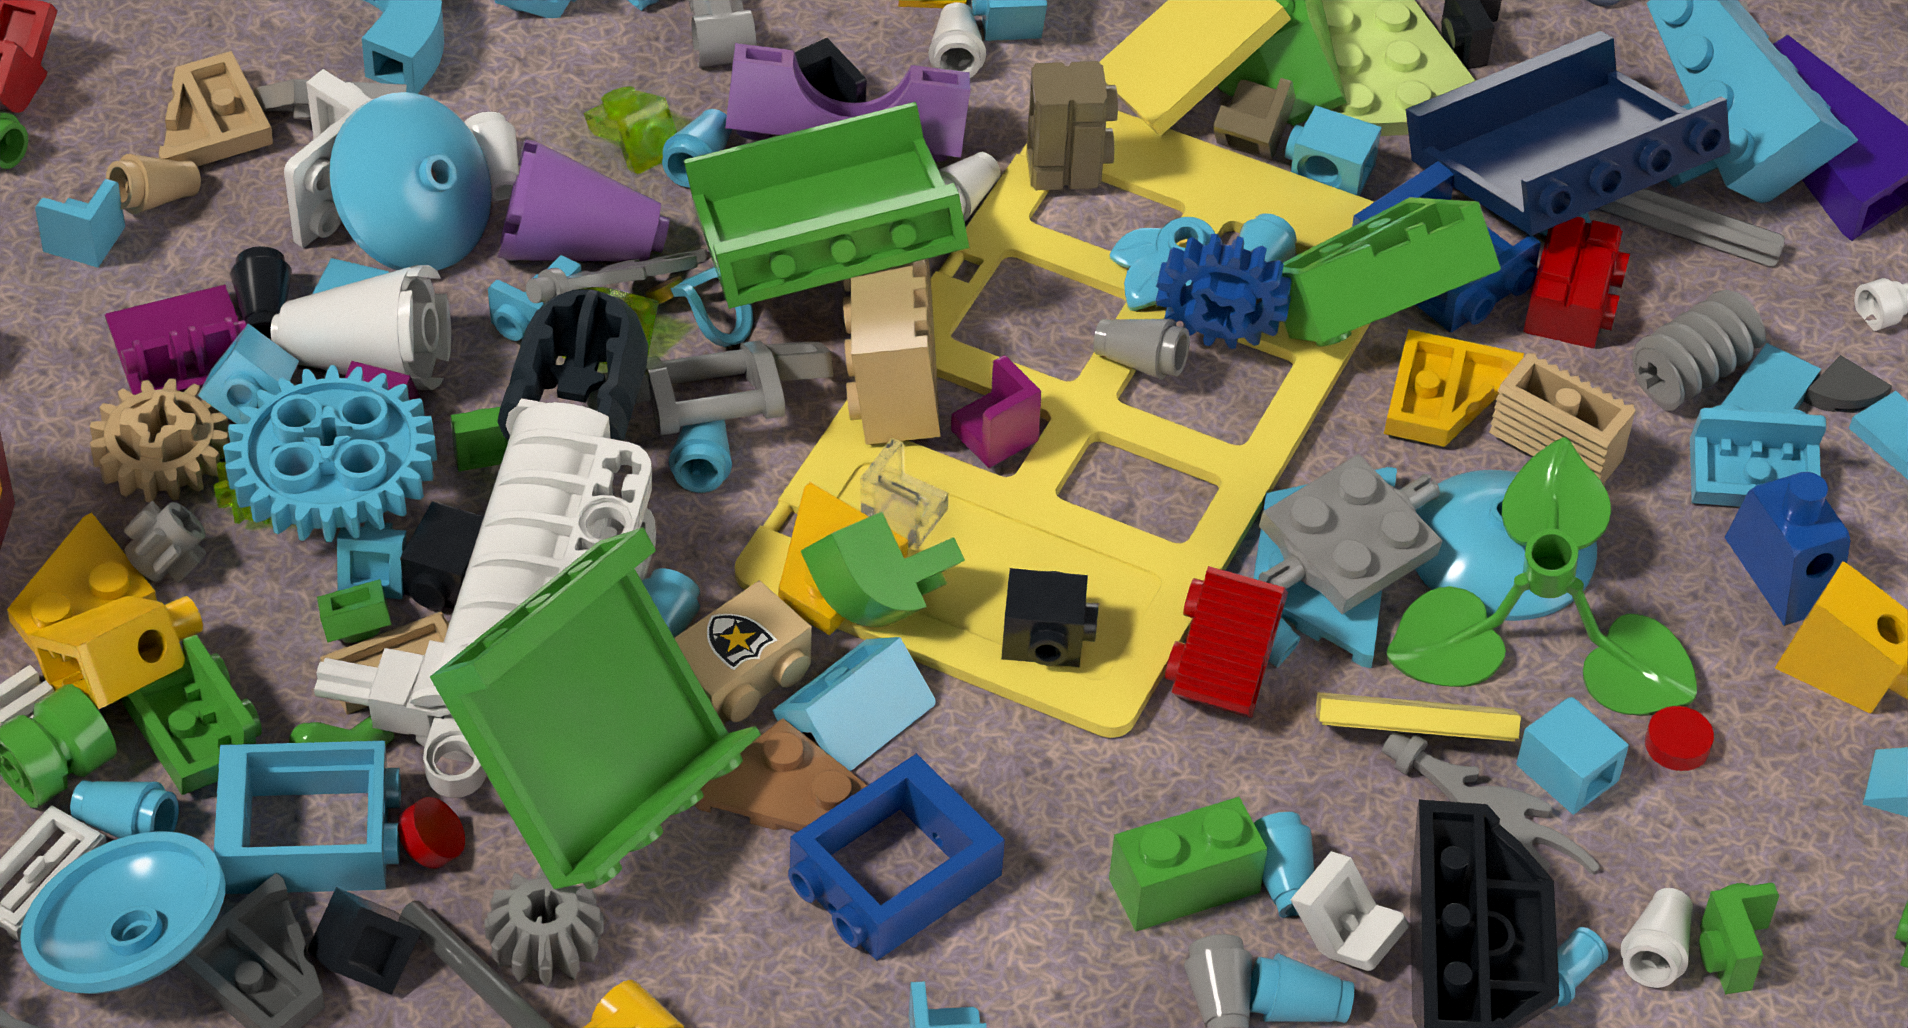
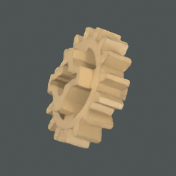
(158, 440)

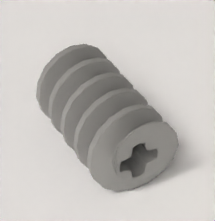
(1697, 348)

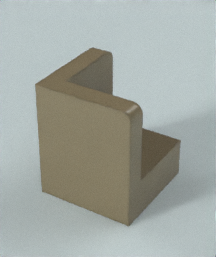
(1255, 118)

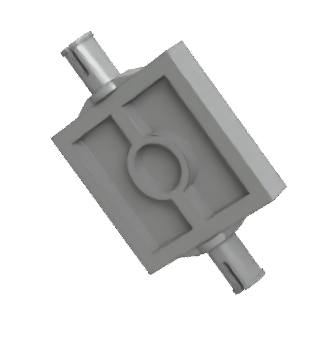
(1350, 533)

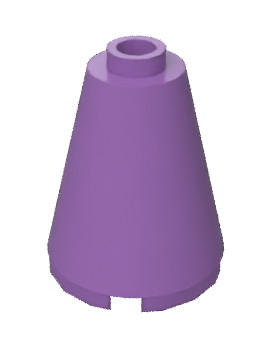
(576, 213)

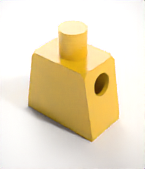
(1851, 642)
(116, 646)

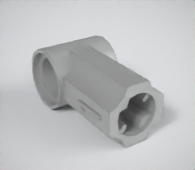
(717, 29)

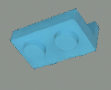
(1748, 448)

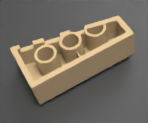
(892, 353)

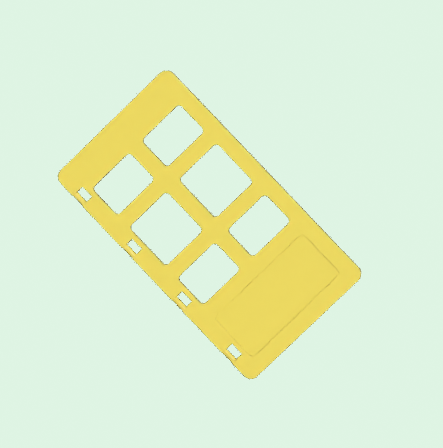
(1019, 517)

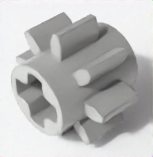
(165, 542)

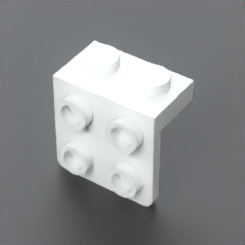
(308, 171)

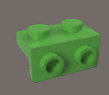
(191, 716)

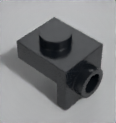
(1470, 29)

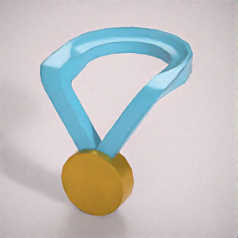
(685, 288)

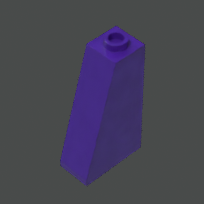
(1872, 174)

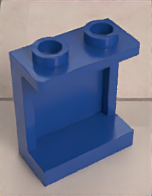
(1475, 299)

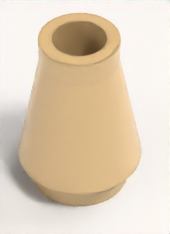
(152, 181)

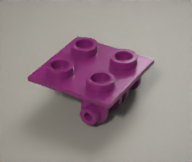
(174, 338)

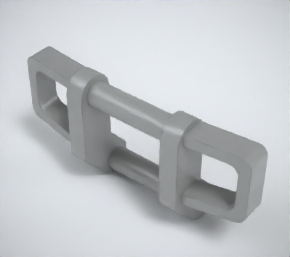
(763, 367)

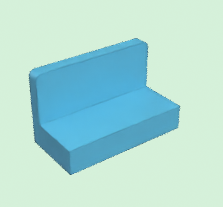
(860, 701)

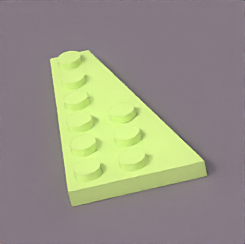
(1389, 60)

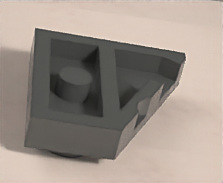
(258, 962)

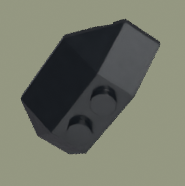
(1478, 922)

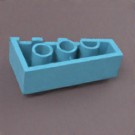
(1774, 118)

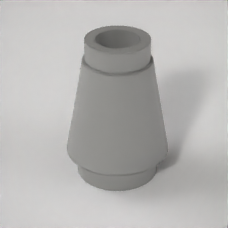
(1145, 345)
(1221, 980)

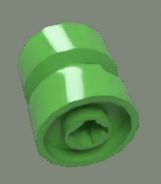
(59, 740)

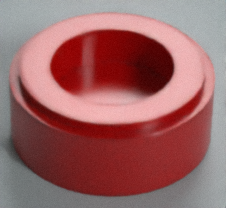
(1679, 738)
(431, 832)

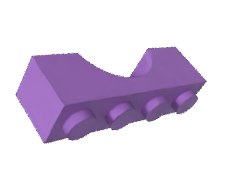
(775, 98)

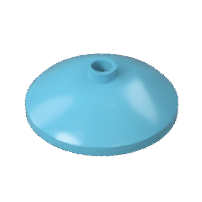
(387, 185)
(1477, 549)
(123, 913)

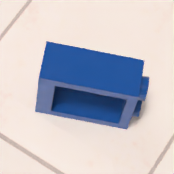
(937, 810)

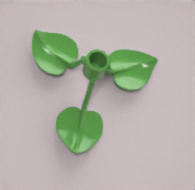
(1554, 512)

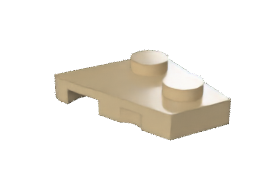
(213, 113)

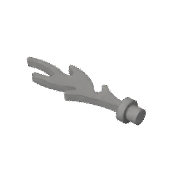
(555, 282)
(1506, 802)

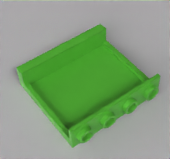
(824, 205)
(589, 716)

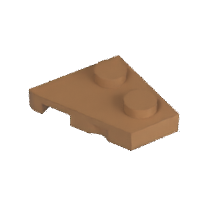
(782, 781)

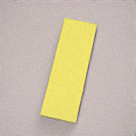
(1418, 716)

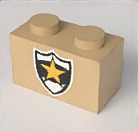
(747, 650)

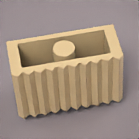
(1546, 404)

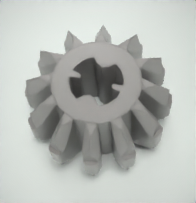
(543, 927)

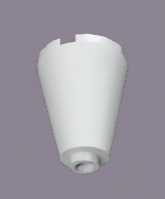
(378, 321)

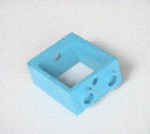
(305, 770)

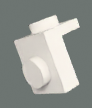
(1345, 916)

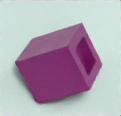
(1002, 419)

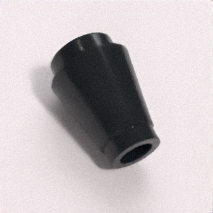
(261, 285)

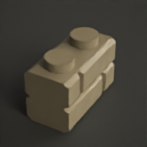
(1069, 125)

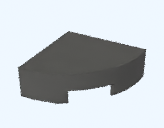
(1846, 387)

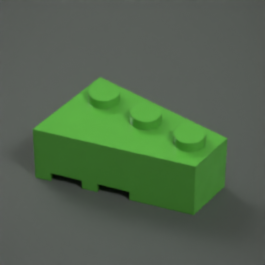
(1386, 266)

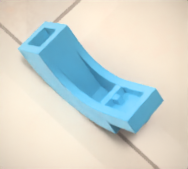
(404, 43)

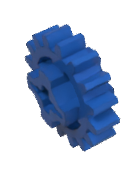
(1224, 291)

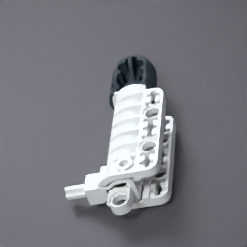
(542, 514)

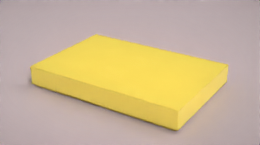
(1187, 53)

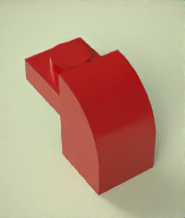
(23, 40)

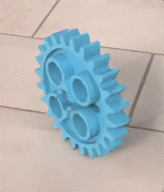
(330, 453)

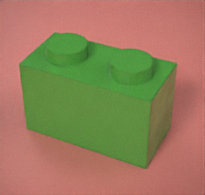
(1187, 863)

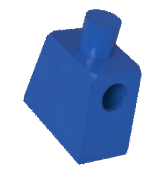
(1789, 542)

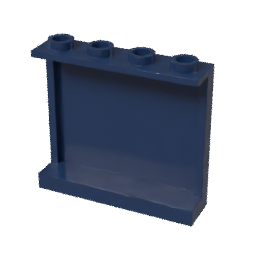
(1562, 135)

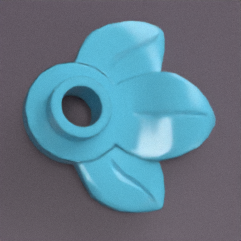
(1146, 249)

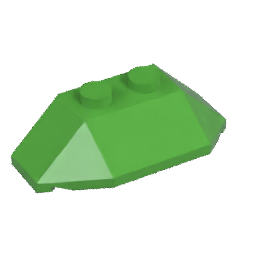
(1298, 53)

